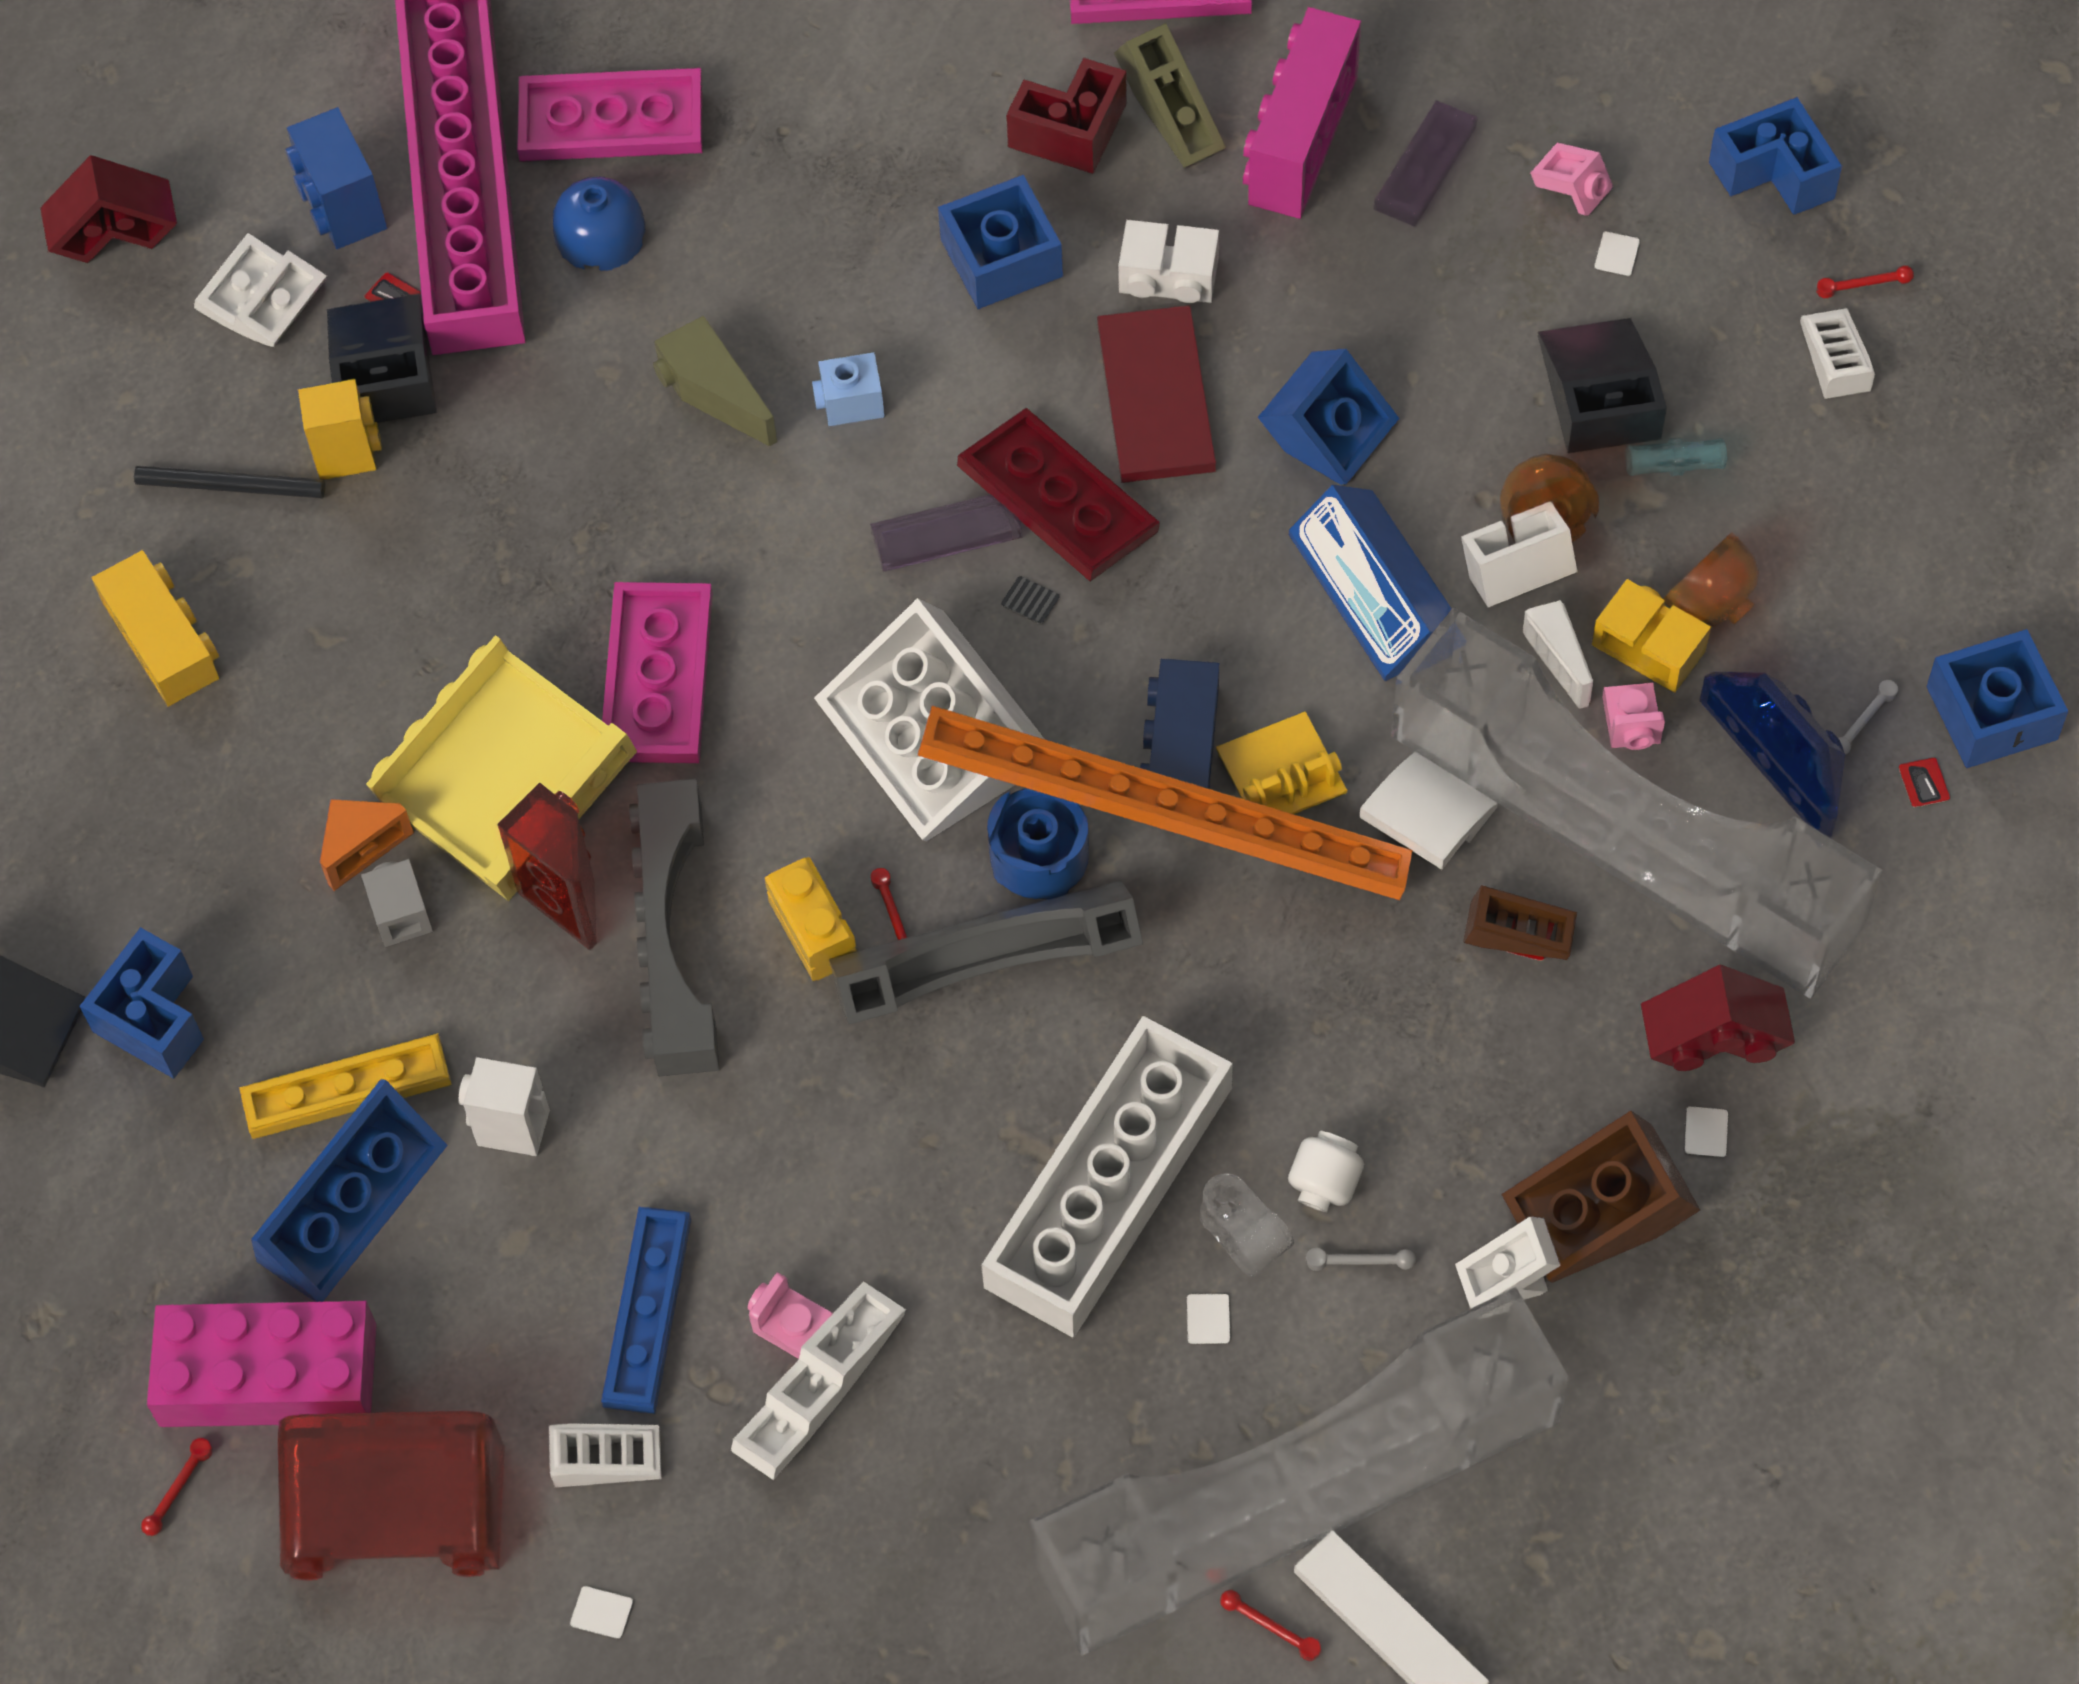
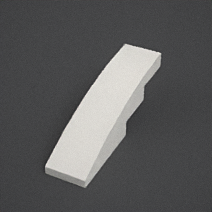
(818, 1380)

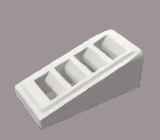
(1844, 380)
(1556, 643)
(584, 1435)

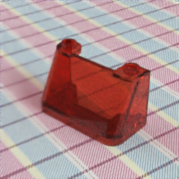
(389, 1489)

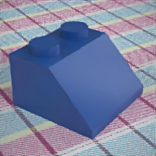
(1329, 415)

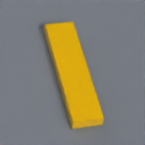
(342, 1085)

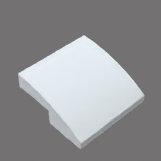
(259, 291)
(1427, 809)

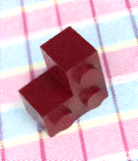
(1070, 124)
(107, 203)
(1716, 1015)

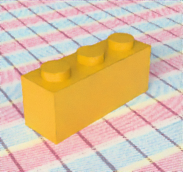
(157, 627)

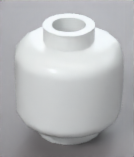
(1326, 1171)

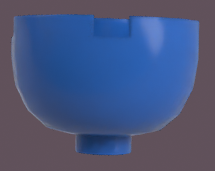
(598, 224)

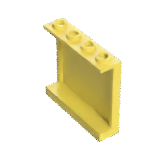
(486, 750)

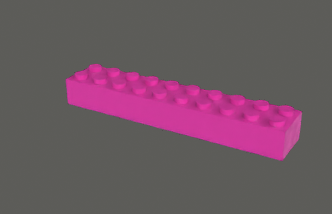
(459, 175)

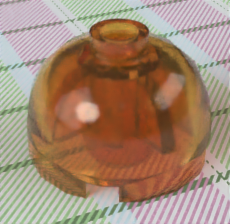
(1545, 480)
(1718, 584)

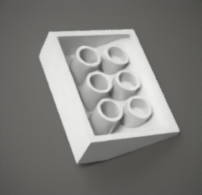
(885, 703)

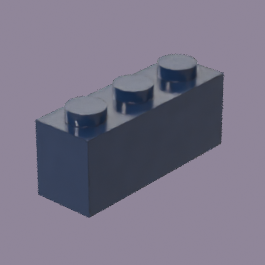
(1183, 721)

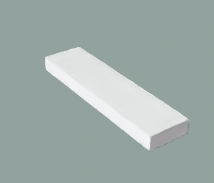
(1382, 1616)

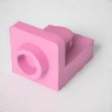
(1574, 173)
(1633, 716)
(784, 1315)

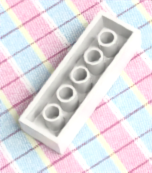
(1107, 1176)

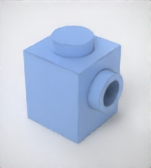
(849, 389)

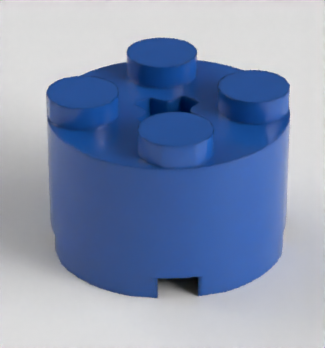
(1037, 844)

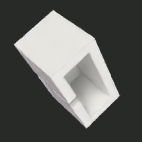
(1164, 271)
(1538, 557)
(505, 1106)

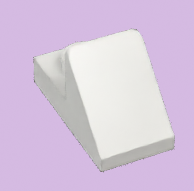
(1509, 1261)

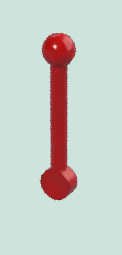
(1826, 287)
(881, 880)
(200, 1451)
(1308, 1648)

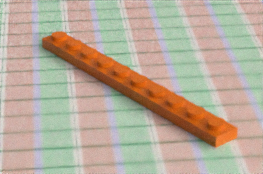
(1165, 802)

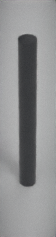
(229, 482)

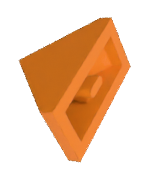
(359, 835)

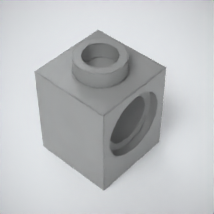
(396, 902)

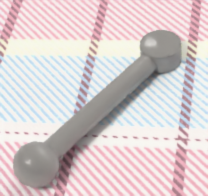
(1887, 692)
(1318, 1259)

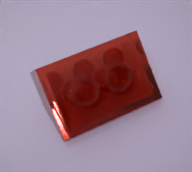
(552, 861)

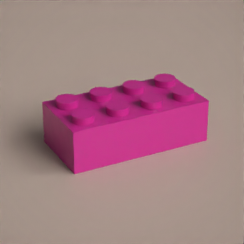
(1302, 112)
(260, 1362)

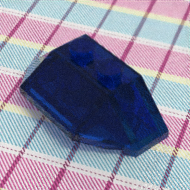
(1781, 741)

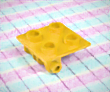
(1283, 766)

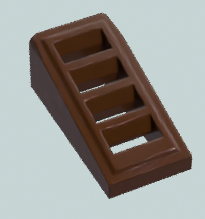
(1516, 940)

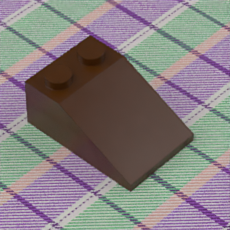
(1605, 1195)

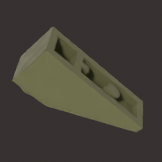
(1169, 95)
(711, 380)

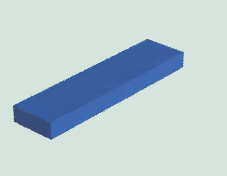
(646, 1310)

